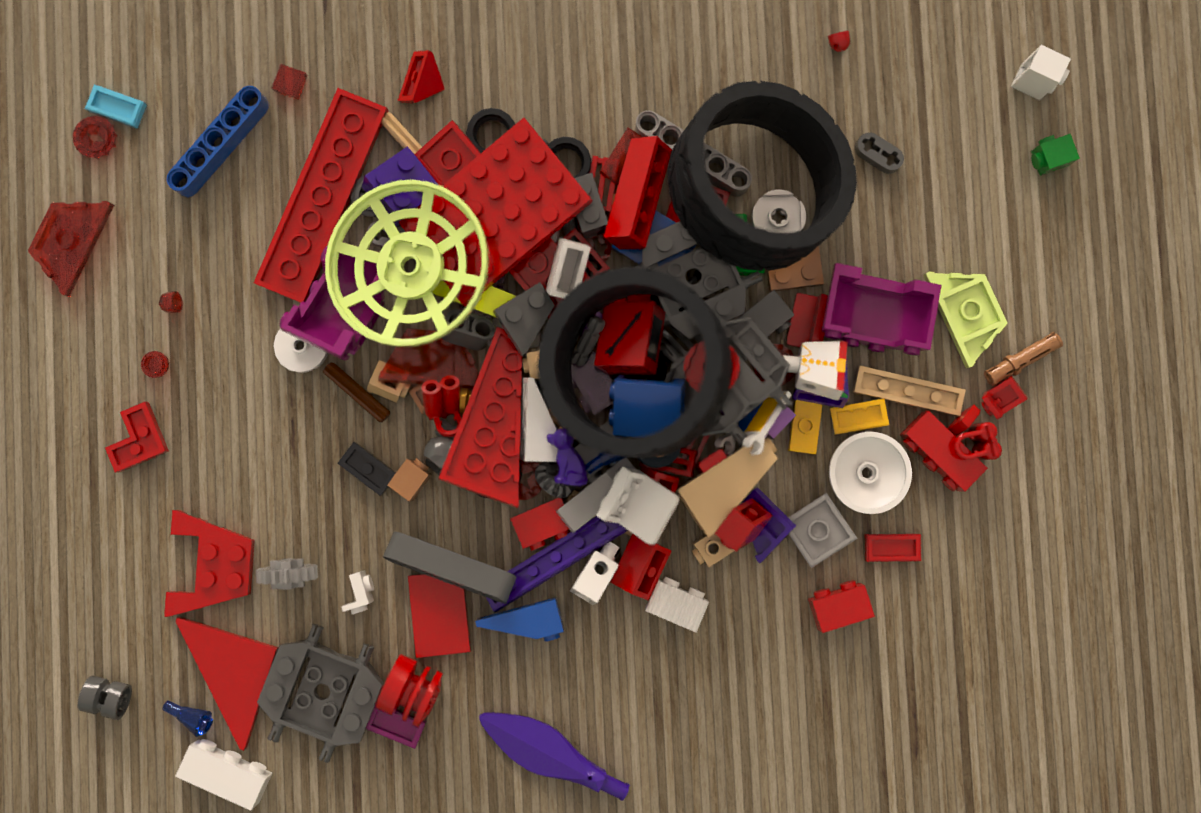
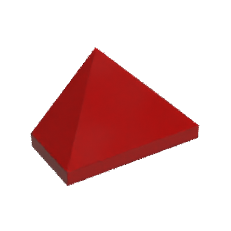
(421, 78)

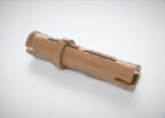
(1014, 364)

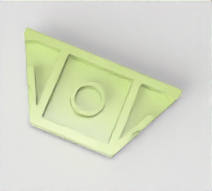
(968, 312)

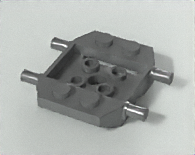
(713, 271)
(748, 390)
(310, 712)

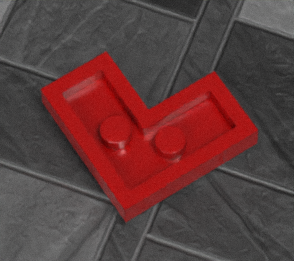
(144, 440)

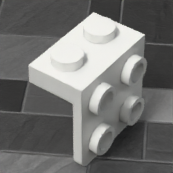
(638, 504)

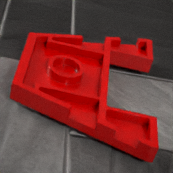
(222, 565)

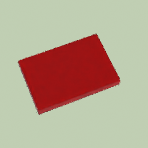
(438, 617)

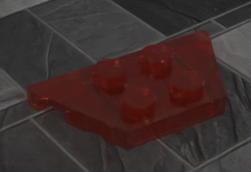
(68, 239)
(429, 362)

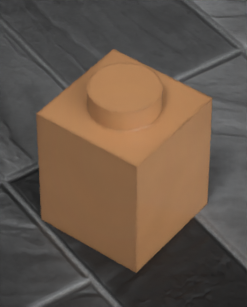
(410, 479)

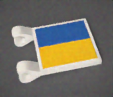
(755, 427)

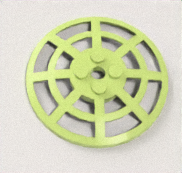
(394, 256)

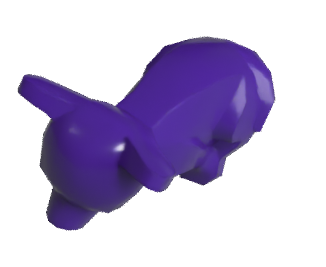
(570, 463)

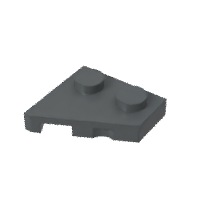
(525, 316)

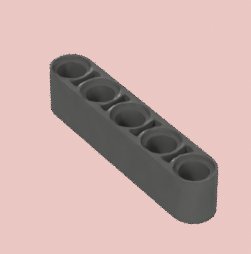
(450, 567)

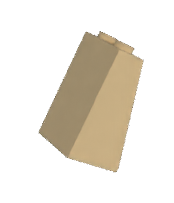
(720, 489)

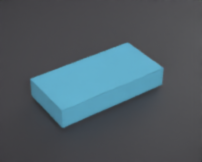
(115, 106)

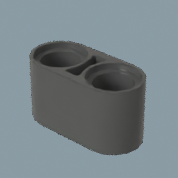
(466, 332)

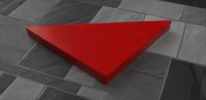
(233, 671)

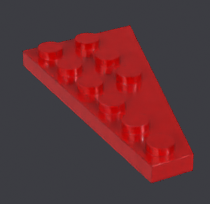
(488, 437)

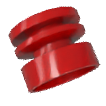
(409, 690)

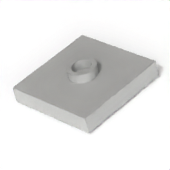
(820, 530)

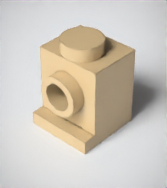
(381, 389)

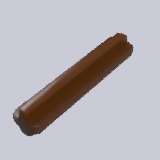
(356, 392)

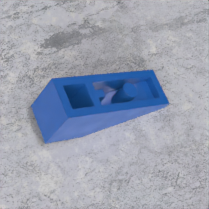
(531, 620)

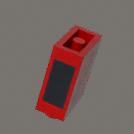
(630, 338)

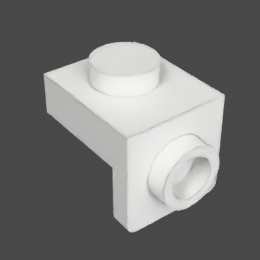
(362, 587)

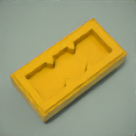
(859, 416)
(805, 427)

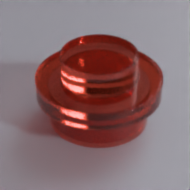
(154, 364)

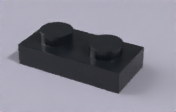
(367, 468)

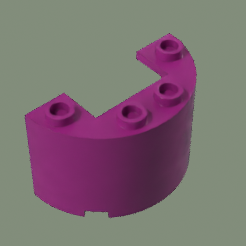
(880, 311)
(319, 320)

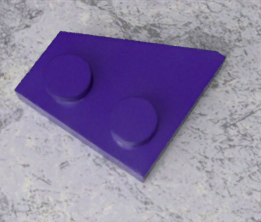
(775, 530)

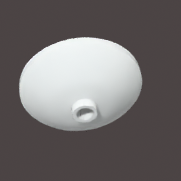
(888, 469)

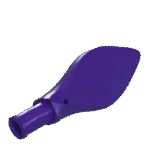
(547, 752)

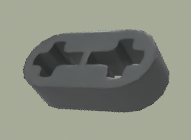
(882, 147)

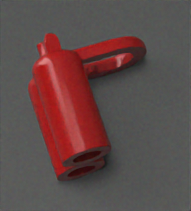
(442, 400)
(986, 444)

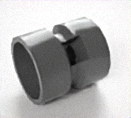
(101, 696)

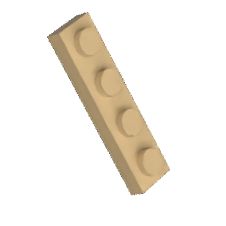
(908, 391)

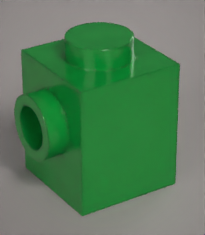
(1054, 154)

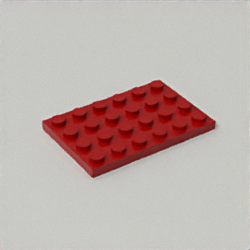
(518, 197)

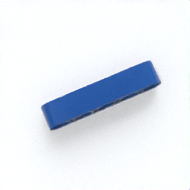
(218, 128)

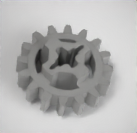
(287, 573)

